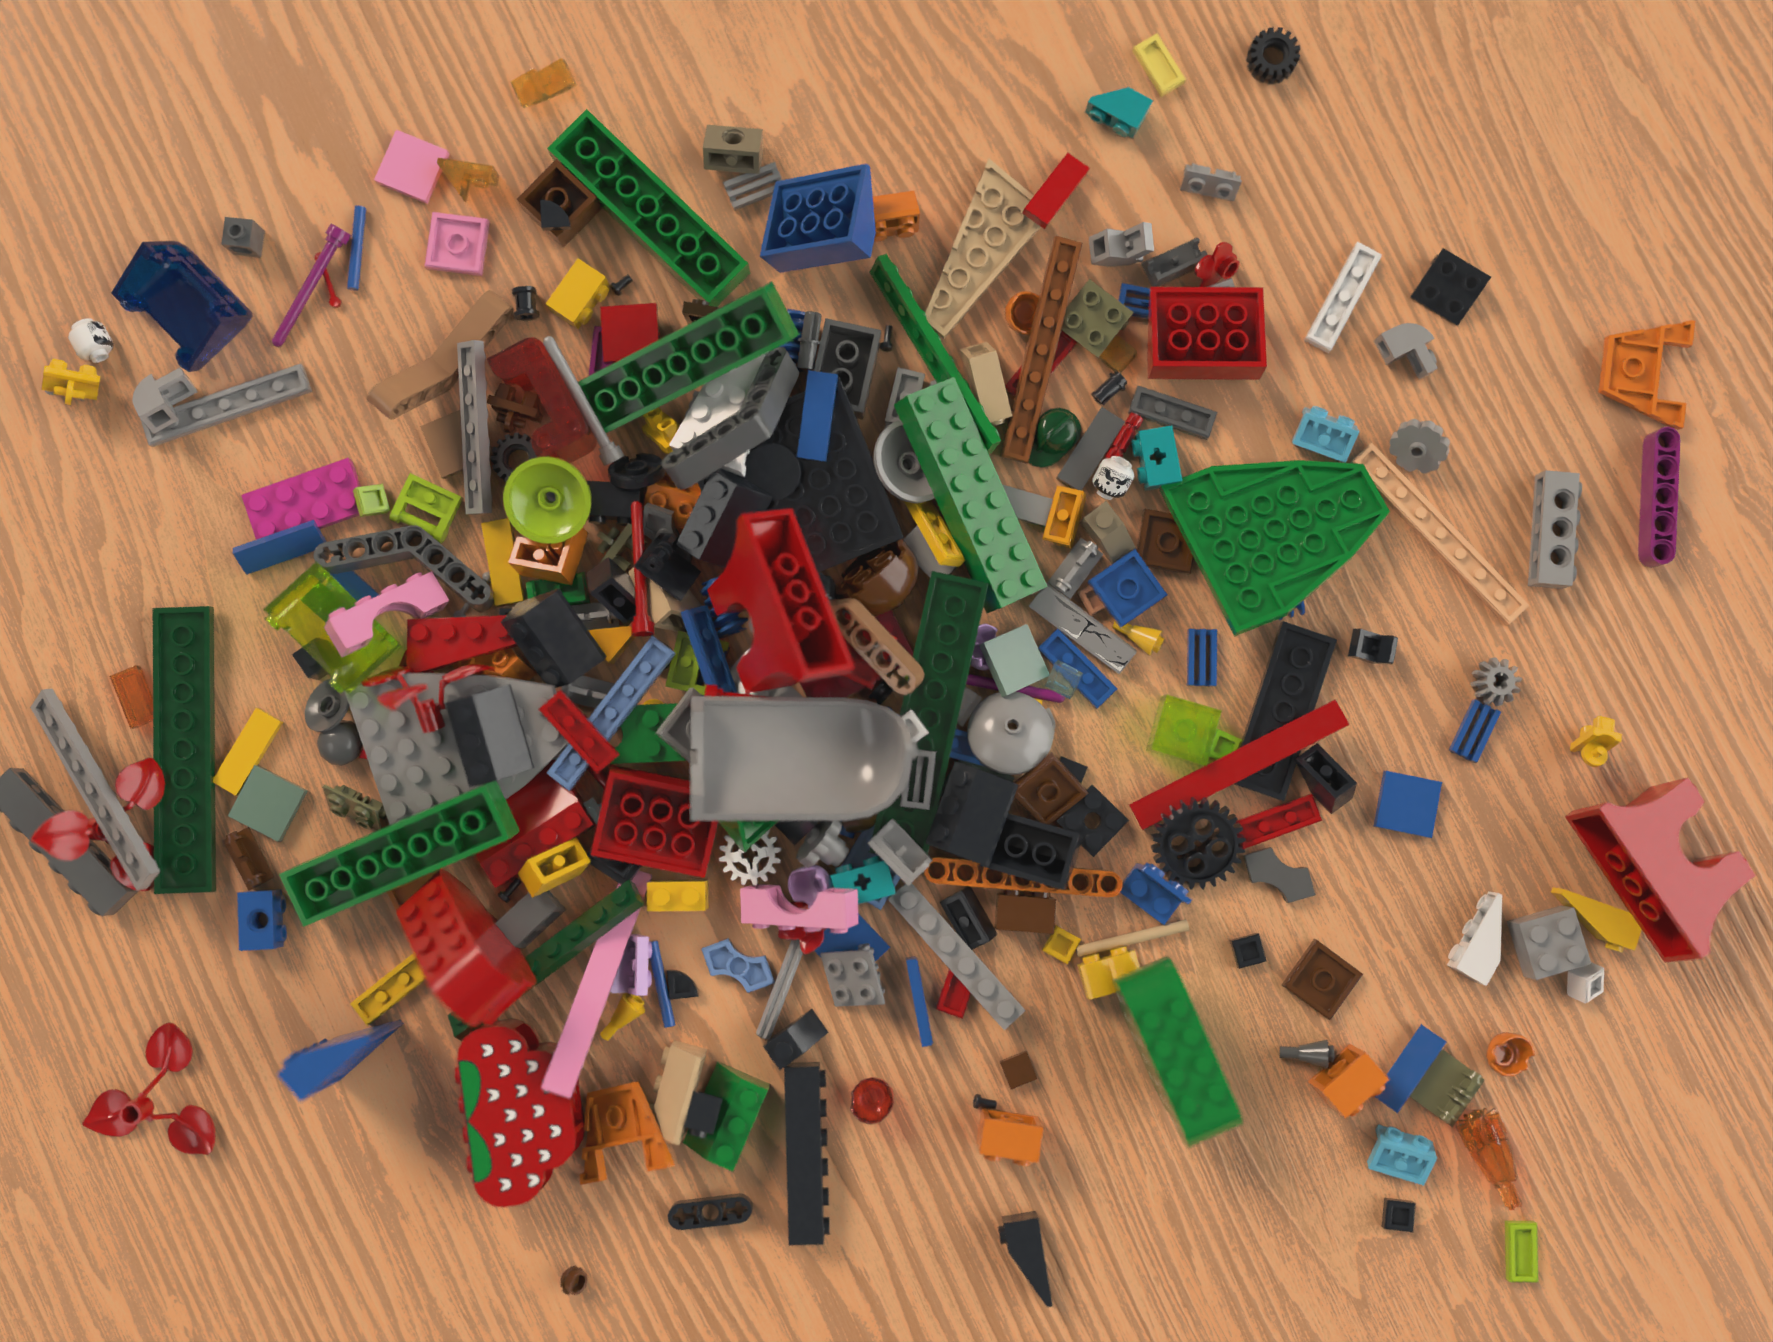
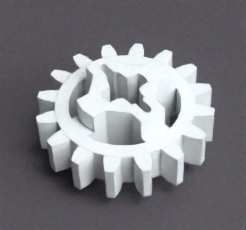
(753, 872)

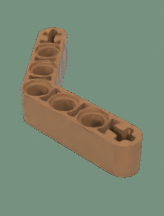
(440, 372)
(872, 650)

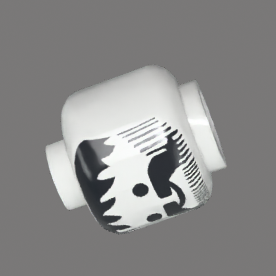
(90, 340)
(1113, 477)

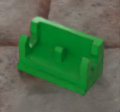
(575, 594)

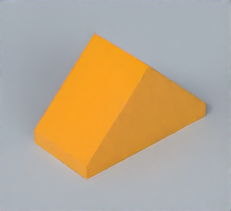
(613, 641)

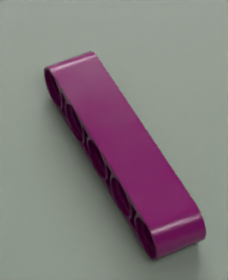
(1668, 487)

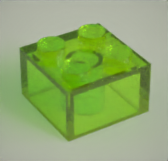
(1183, 730)

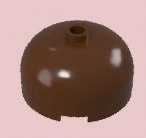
(893, 579)

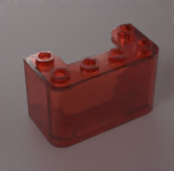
(532, 368)

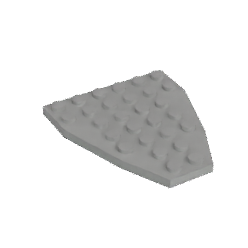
(425, 768)

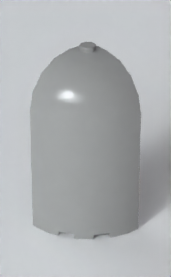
(795, 758)

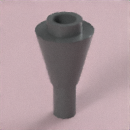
(1315, 1053)

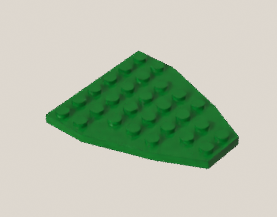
(1273, 531)

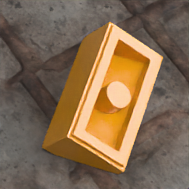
(1064, 516)

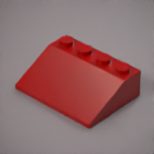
(1206, 333)
(546, 818)
(650, 825)

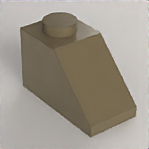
(1108, 532)

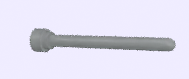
(608, 449)

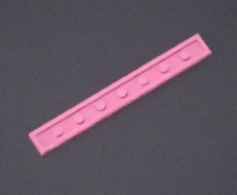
(590, 1002)

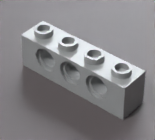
(1543, 540)

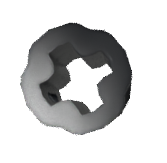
(525, 303)

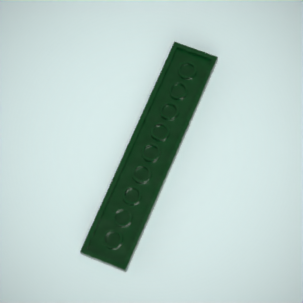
(945, 654)
(184, 749)

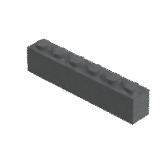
(90, 874)

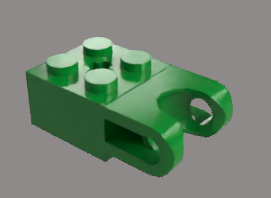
(639, 737)

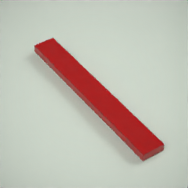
(1241, 763)

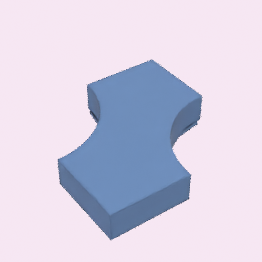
(748, 970)

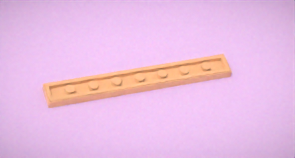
(1441, 536)

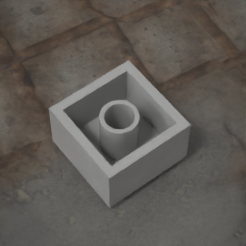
(1549, 942)

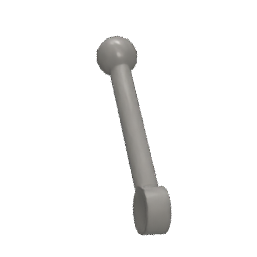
(486, 577)

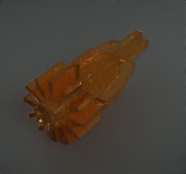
(1491, 1150)

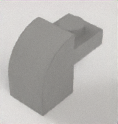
(1121, 247)
(1408, 341)
(155, 398)

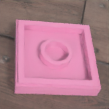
(411, 166)
(457, 243)

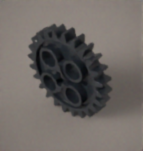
(1212, 863)

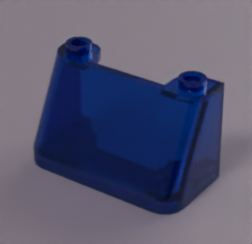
(183, 300)

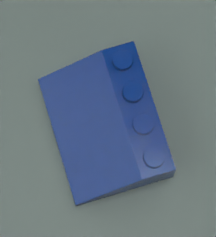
(820, 220)
(331, 1060)

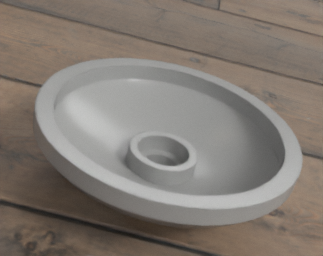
(889, 454)
(1006, 749)

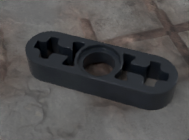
(688, 1207)

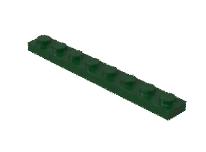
(571, 940)

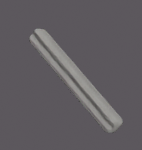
(780, 990)

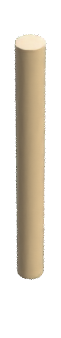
(1132, 938)

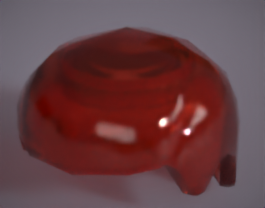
(872, 1100)

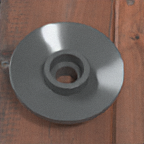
(325, 707)

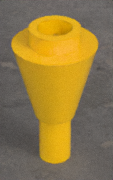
(1146, 638)
(627, 1010)

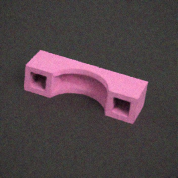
(353, 627)
(767, 906)

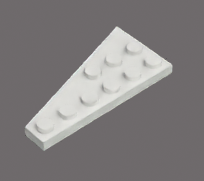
(714, 404)

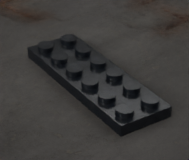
(1285, 694)

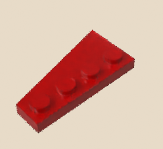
(445, 641)

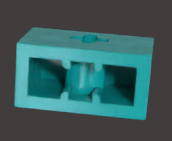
(1162, 443)
(875, 868)

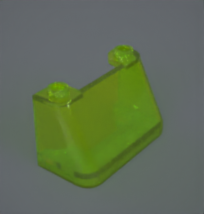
(304, 613)

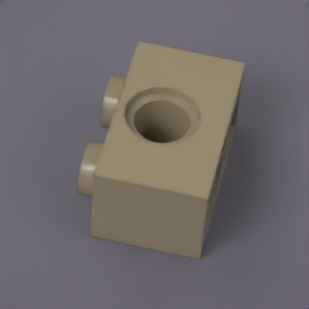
(733, 149)

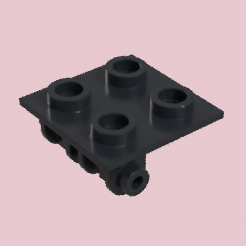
(1450, 286)
(667, 567)

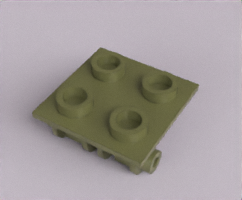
(1095, 318)
(347, 802)
(1447, 1088)

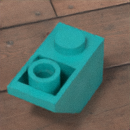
(1120, 109)

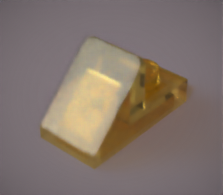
(462, 173)

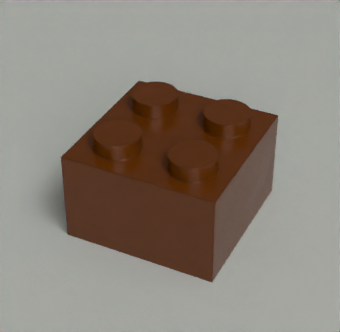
(565, 190)

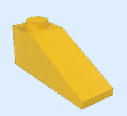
(1602, 920)

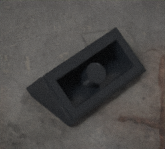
(968, 917)

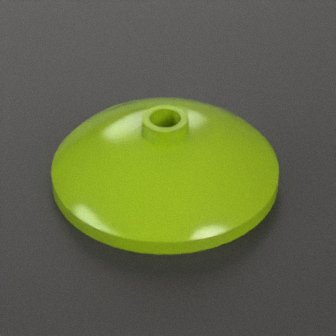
(531, 510)

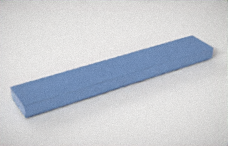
(616, 707)

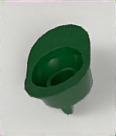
(1055, 436)

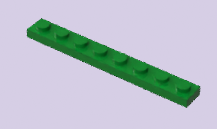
(928, 342)

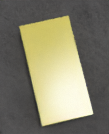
(1159, 65)

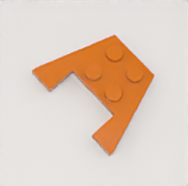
(1633, 370)
(618, 1118)

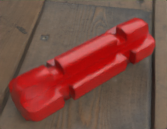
(1125, 436)

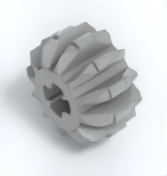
(1505, 685)

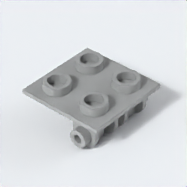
(853, 977)

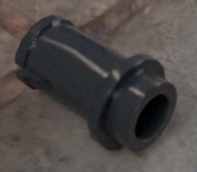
(1109, 388)

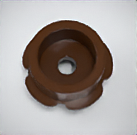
(573, 1280)

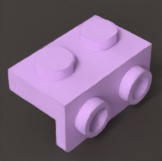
(633, 971)

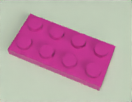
(313, 495)

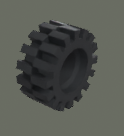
(1282, 43)
(505, 448)

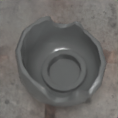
(340, 744)

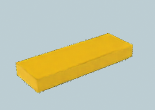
(936, 533)
(504, 578)
(247, 751)
(388, 990)

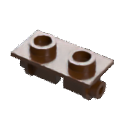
(248, 858)

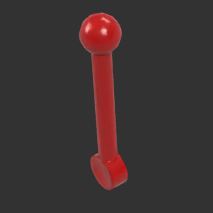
(334, 301)

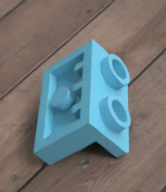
(1326, 433)
(1402, 1155)

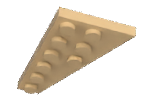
(983, 248)

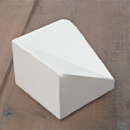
(1585, 982)

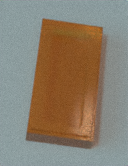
(134, 696)

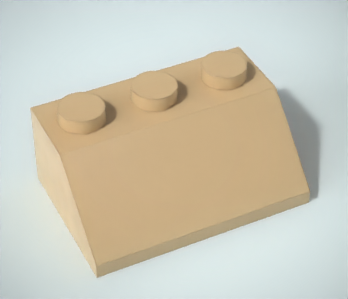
(675, 1088)

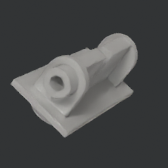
(1219, 185)
(1075, 567)
(596, 616)
(587, 691)

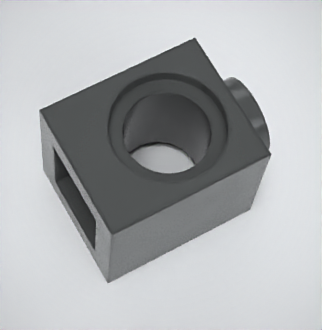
(243, 237)

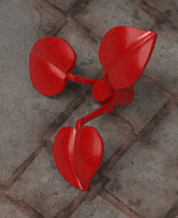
(427, 711)
(69, 832)
(118, 1115)

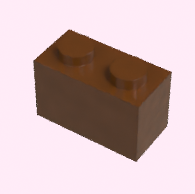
(1025, 912)

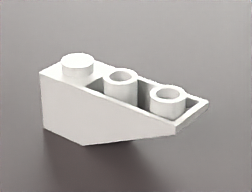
(1481, 944)

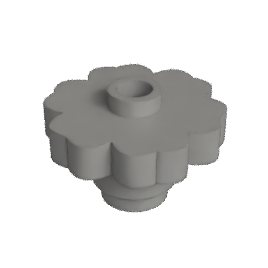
(1419, 446)
(823, 844)

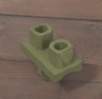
(618, 546)

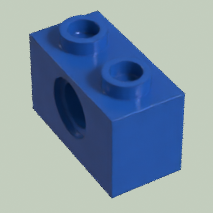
(250, 931)

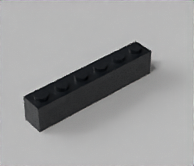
(804, 1153)

